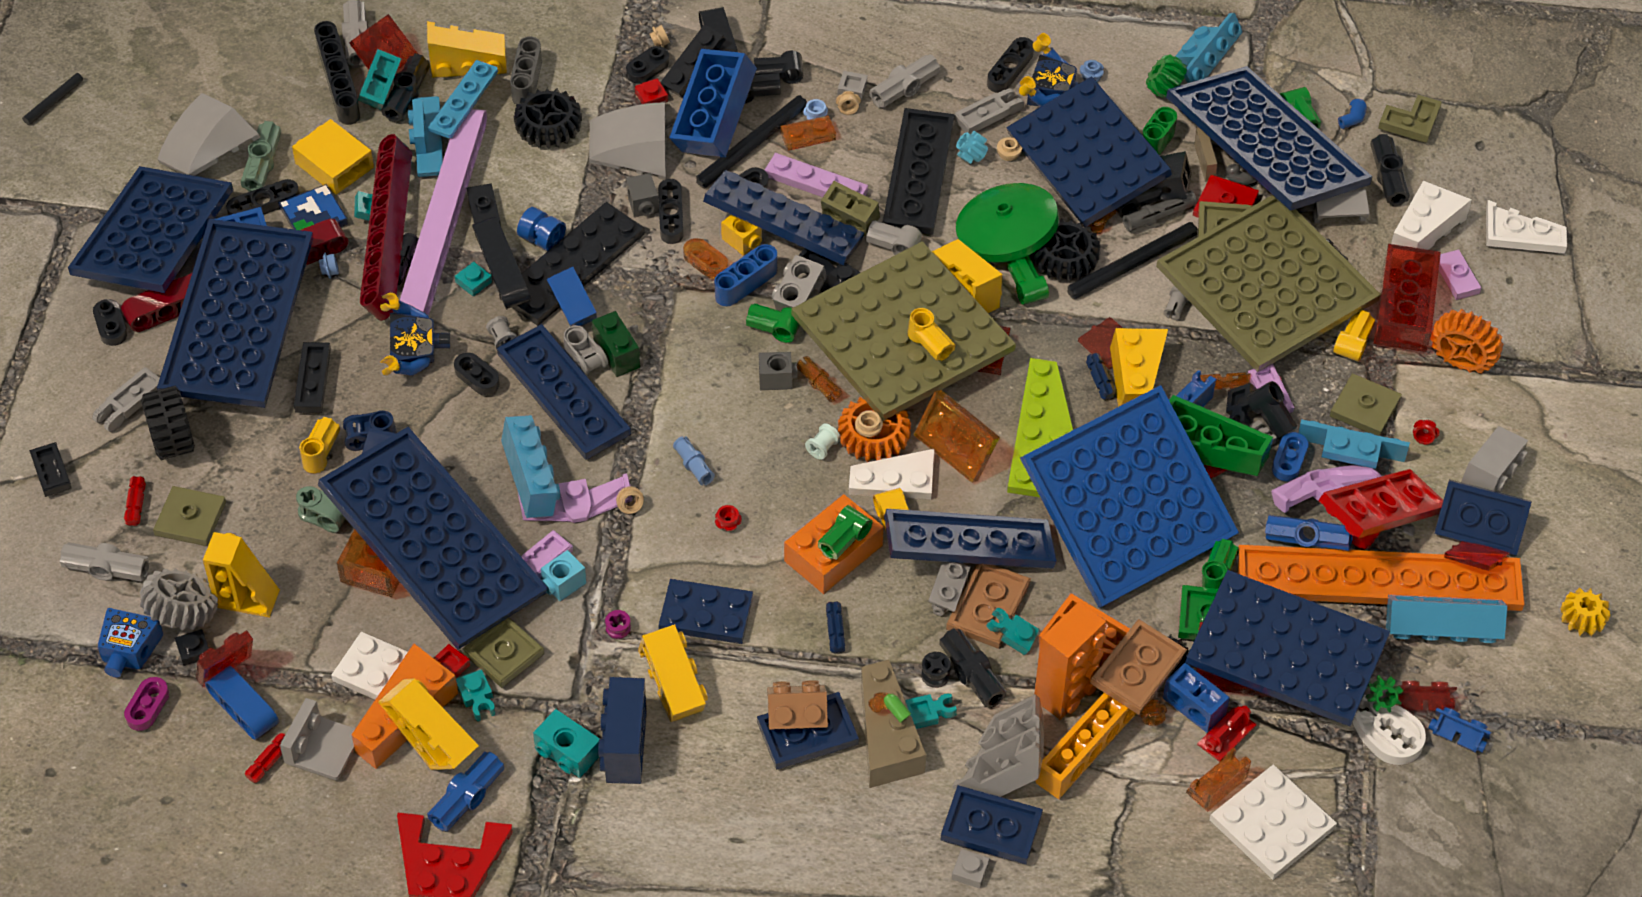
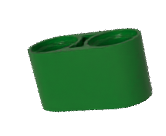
(1160, 128)

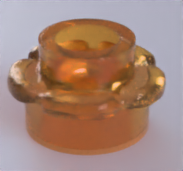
(1154, 713)

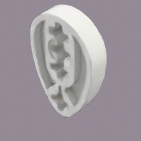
(1380, 742)

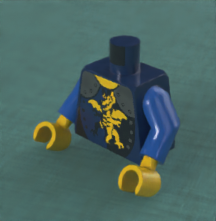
(1050, 77)
(411, 338)

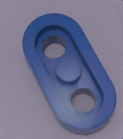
(1288, 458)

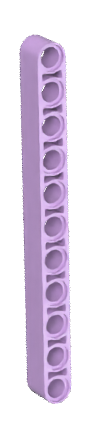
(443, 212)

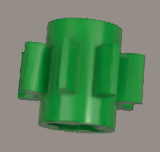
(1376, 691)

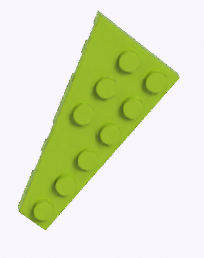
(1041, 420)

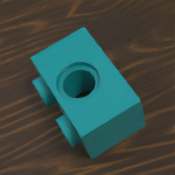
(561, 730)

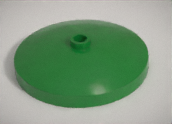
(1008, 221)

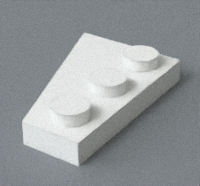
(1516, 231)
(909, 472)

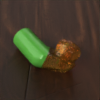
(889, 702)

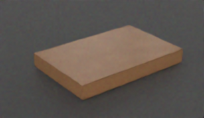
(985, 591)
(1138, 666)

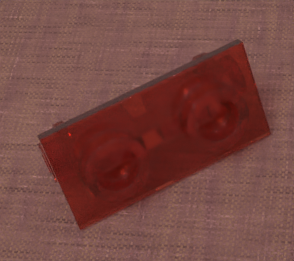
(1437, 695)

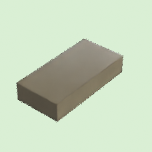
(1205, 154)

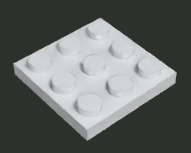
(1273, 821)

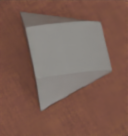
(203, 135)
(631, 139)
(1009, 750)

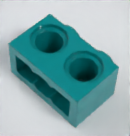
(379, 79)

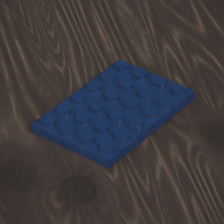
(1089, 151)
(150, 229)
(1288, 647)

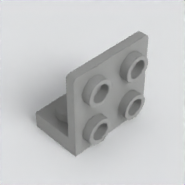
(317, 743)

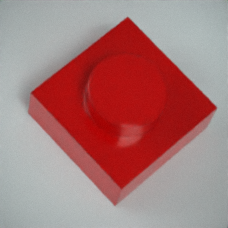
(651, 92)
(453, 660)

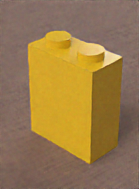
(333, 156)

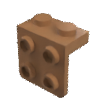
(797, 705)

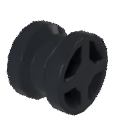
(933, 662)

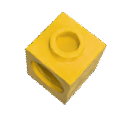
(740, 234)

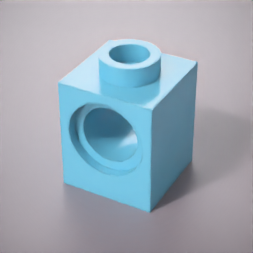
(563, 566)

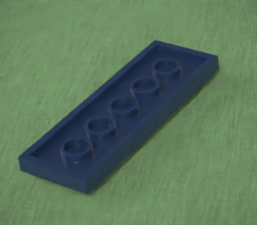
(784, 217)
(564, 391)
(969, 538)

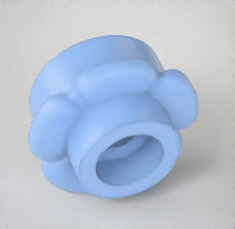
(815, 109)

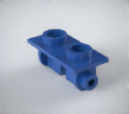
(1471, 732)

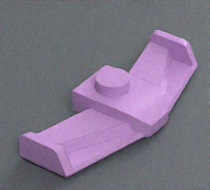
(1319, 481)
(580, 504)

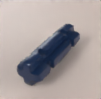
(1100, 376)
(835, 627)

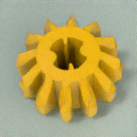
(1585, 611)

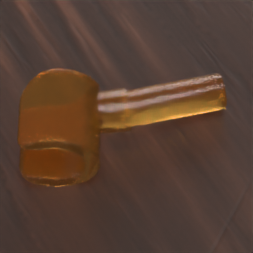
(1098, 226)

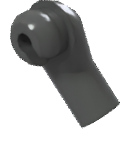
(1235, 175)

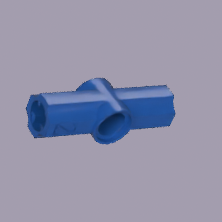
(1291, 530)
(465, 791)

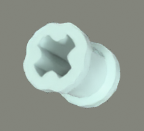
(822, 441)

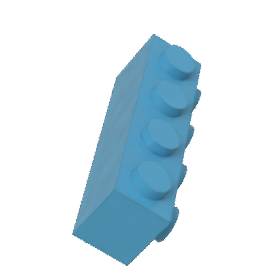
(530, 466)
(1446, 617)

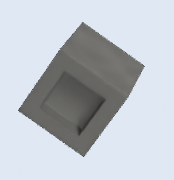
(642, 195)
(776, 370)

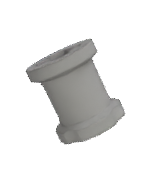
(500, 330)

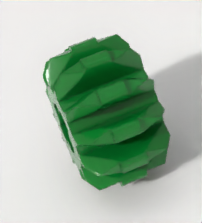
(1166, 74)

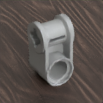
(583, 349)

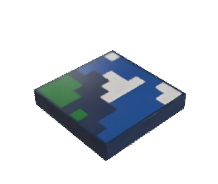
(312, 208)

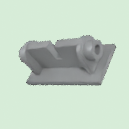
(948, 587)

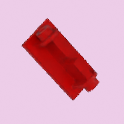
(1227, 732)

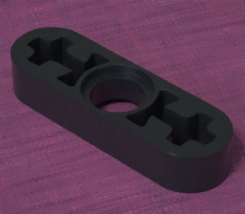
(1010, 55)
(278, 188)
(666, 219)

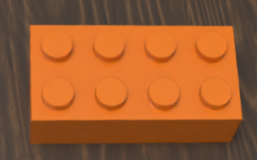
(1069, 659)

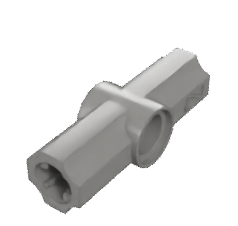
(353, 25)
(904, 81)
(104, 561)

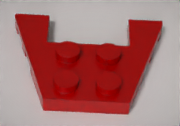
(445, 869)

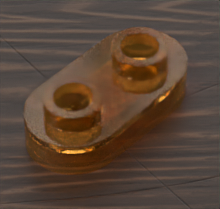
(709, 261)

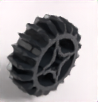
(547, 118)
(1064, 258)

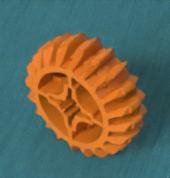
(1466, 341)
(888, 442)

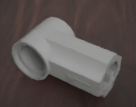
(893, 237)

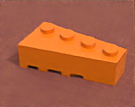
(376, 733)

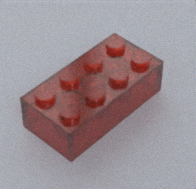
(1407, 298)

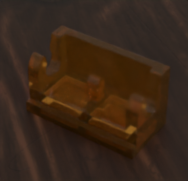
(1219, 780)

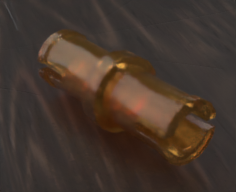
(819, 379)

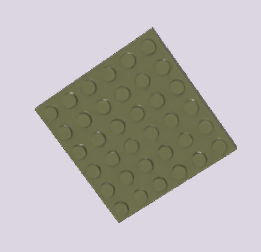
(1268, 281)
(867, 322)

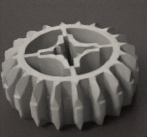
(178, 599)

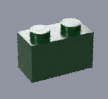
(617, 343)

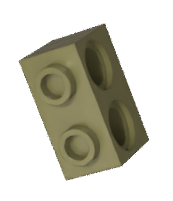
(850, 207)

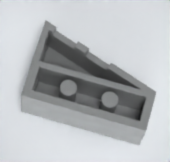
(1496, 460)

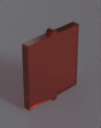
(1099, 340)
(1477, 555)

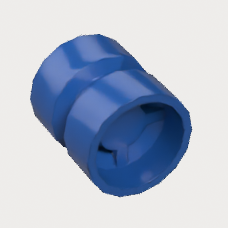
(541, 229)

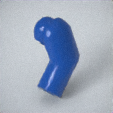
(1356, 114)

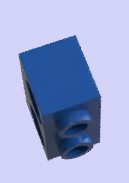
(1196, 697)

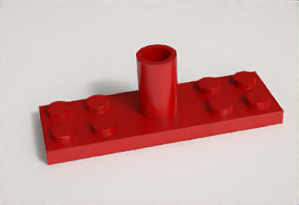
(1381, 505)

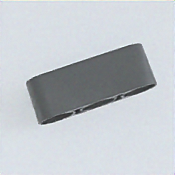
(526, 68)

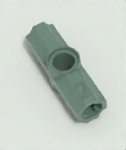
(261, 156)

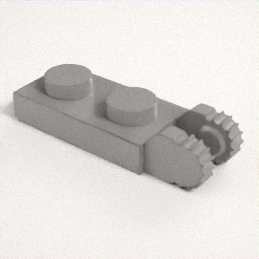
(988, 111)
(126, 399)

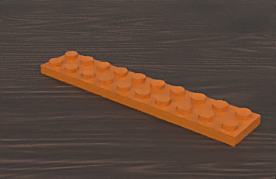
(1374, 575)

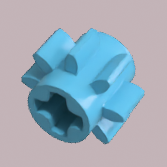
(972, 147)

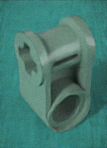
(320, 510)

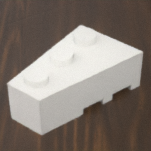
(1430, 216)

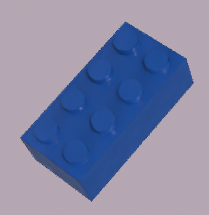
(713, 102)

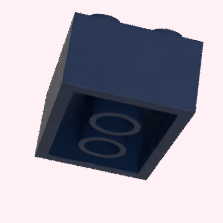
(623, 730)

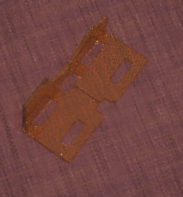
(1228, 381)

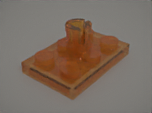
(956, 436)

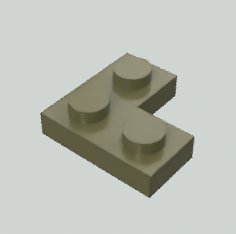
(1412, 124)

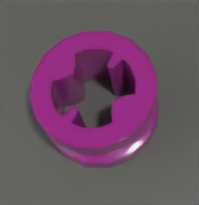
(621, 630)

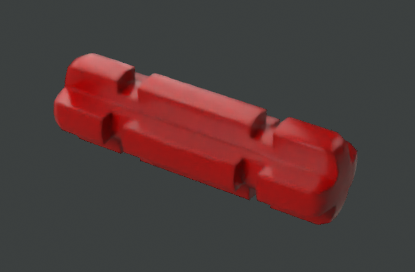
(134, 500)
(265, 760)

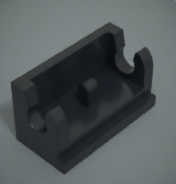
(1180, 177)

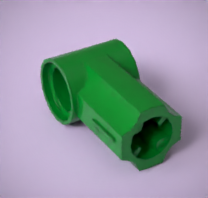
(1301, 101)
(1028, 284)
(777, 322)
(848, 527)
(1220, 560)

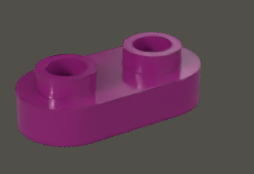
(144, 705)

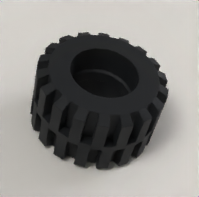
(168, 422)

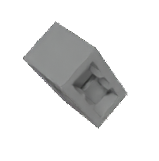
(803, 288)

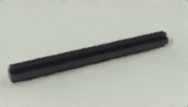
(751, 141)
(1132, 260)

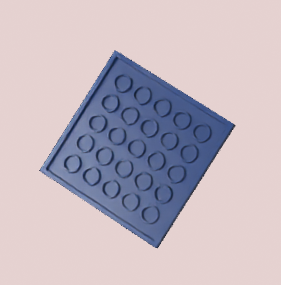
(1129, 496)

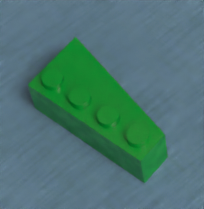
(1221, 440)

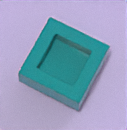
(362, 205)
(473, 279)

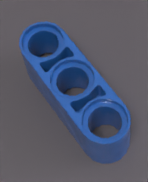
(746, 275)
(242, 702)

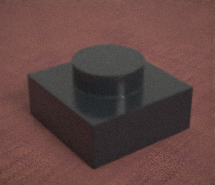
(191, 646)

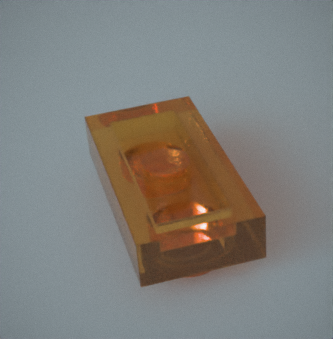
(808, 133)

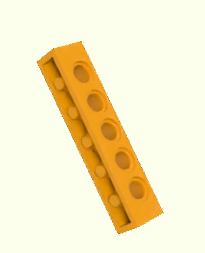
(1082, 744)

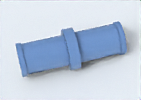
(693, 460)

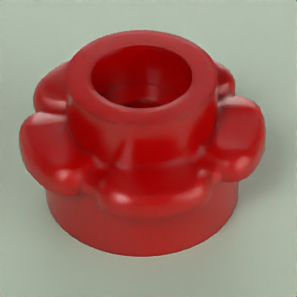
(1423, 436)
(728, 512)

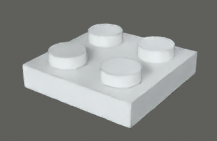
(368, 665)

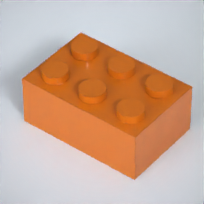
(808, 560)

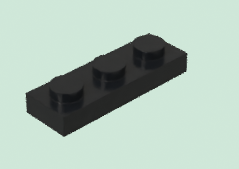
(680, 73)
(312, 377)

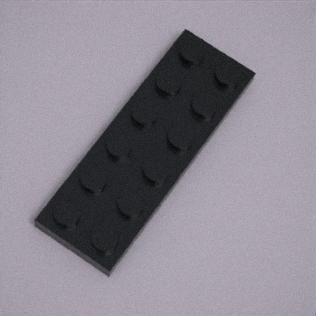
(919, 170)
(587, 249)

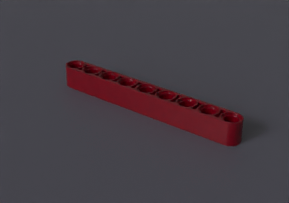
(386, 225)
(155, 308)

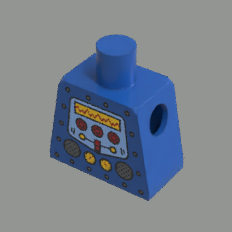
(127, 640)

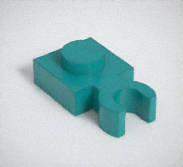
(1016, 631)
(476, 692)
(926, 711)

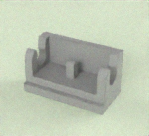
(1343, 205)

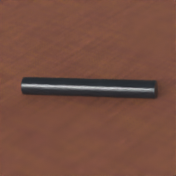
(53, 98)

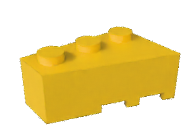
(455, 51)
(973, 273)
(1136, 360)
(238, 576)
(673, 672)
(427, 725)

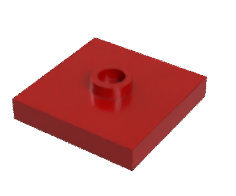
(1226, 191)

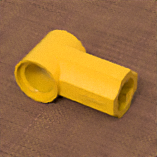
(925, 331)
(1353, 340)
(318, 445)

